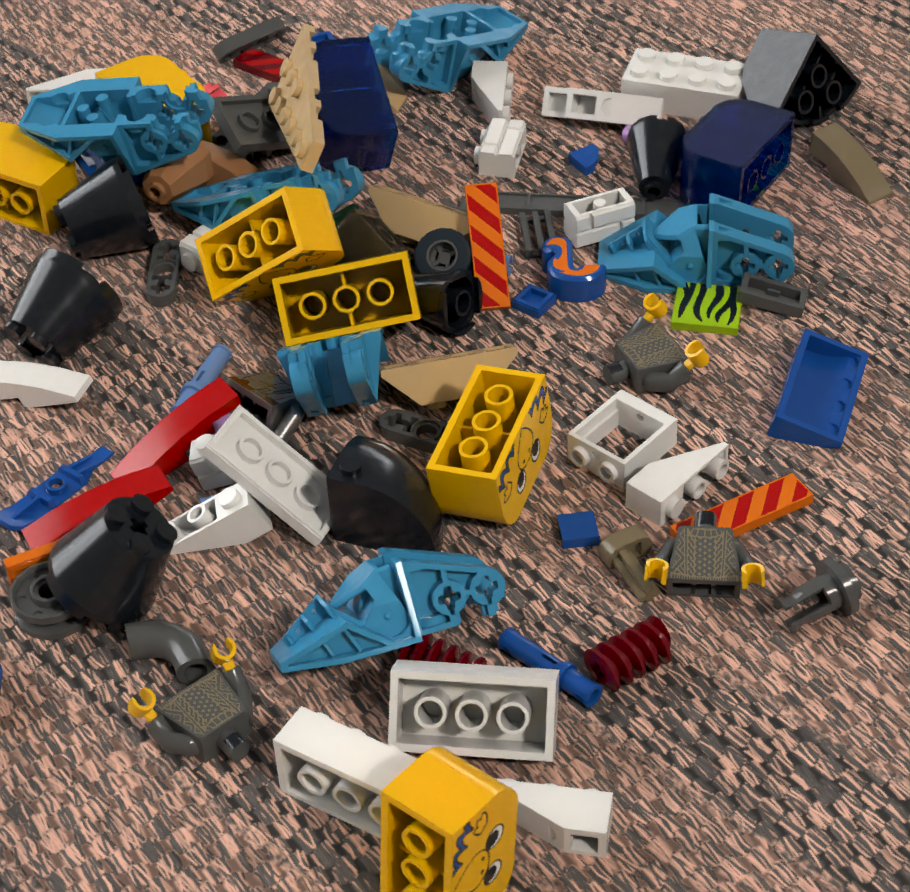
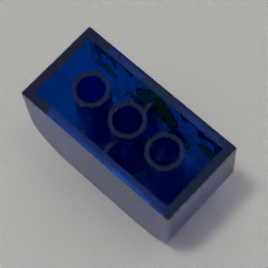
(354, 105)
(735, 152)

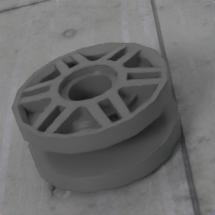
(37, 608)

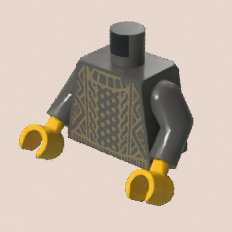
(650, 355)
(704, 561)
(204, 716)

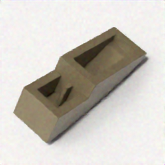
(849, 163)

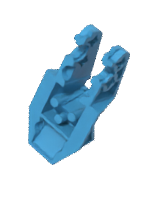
(443, 42)
(119, 119)
(225, 199)
(698, 247)
(335, 370)
(388, 607)

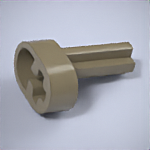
(621, 552)

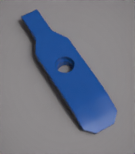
(44, 498)

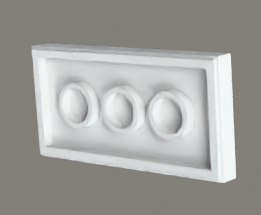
(272, 473)

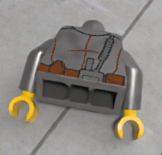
(269, 400)

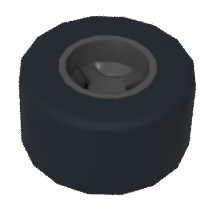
(439, 247)

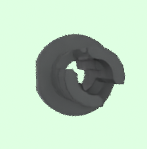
(833, 588)

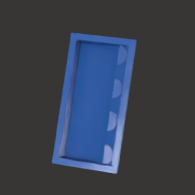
(818, 392)

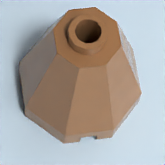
(178, 177)

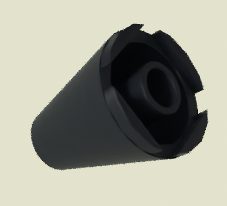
(655, 154)
(449, 299)

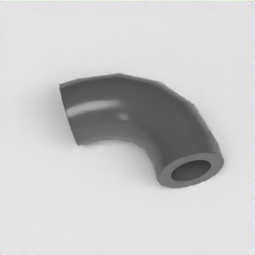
(171, 643)

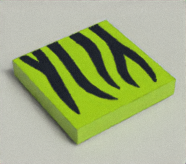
(707, 309)

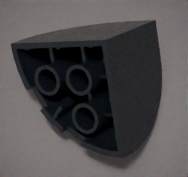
(798, 75)
(382, 499)

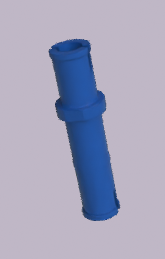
(537, 657)

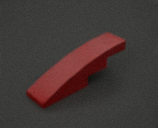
(172, 436)
(62, 519)

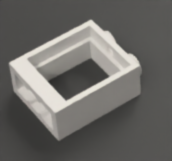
(624, 410)

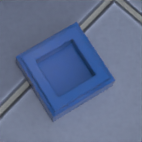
(534, 301)
(578, 529)

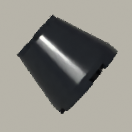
(105, 213)
(60, 308)
(112, 562)

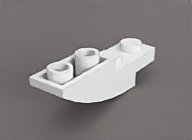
(599, 105)

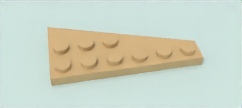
(295, 101)

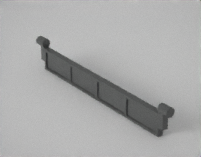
(526, 202)

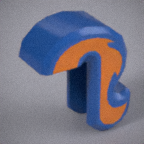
(566, 282)

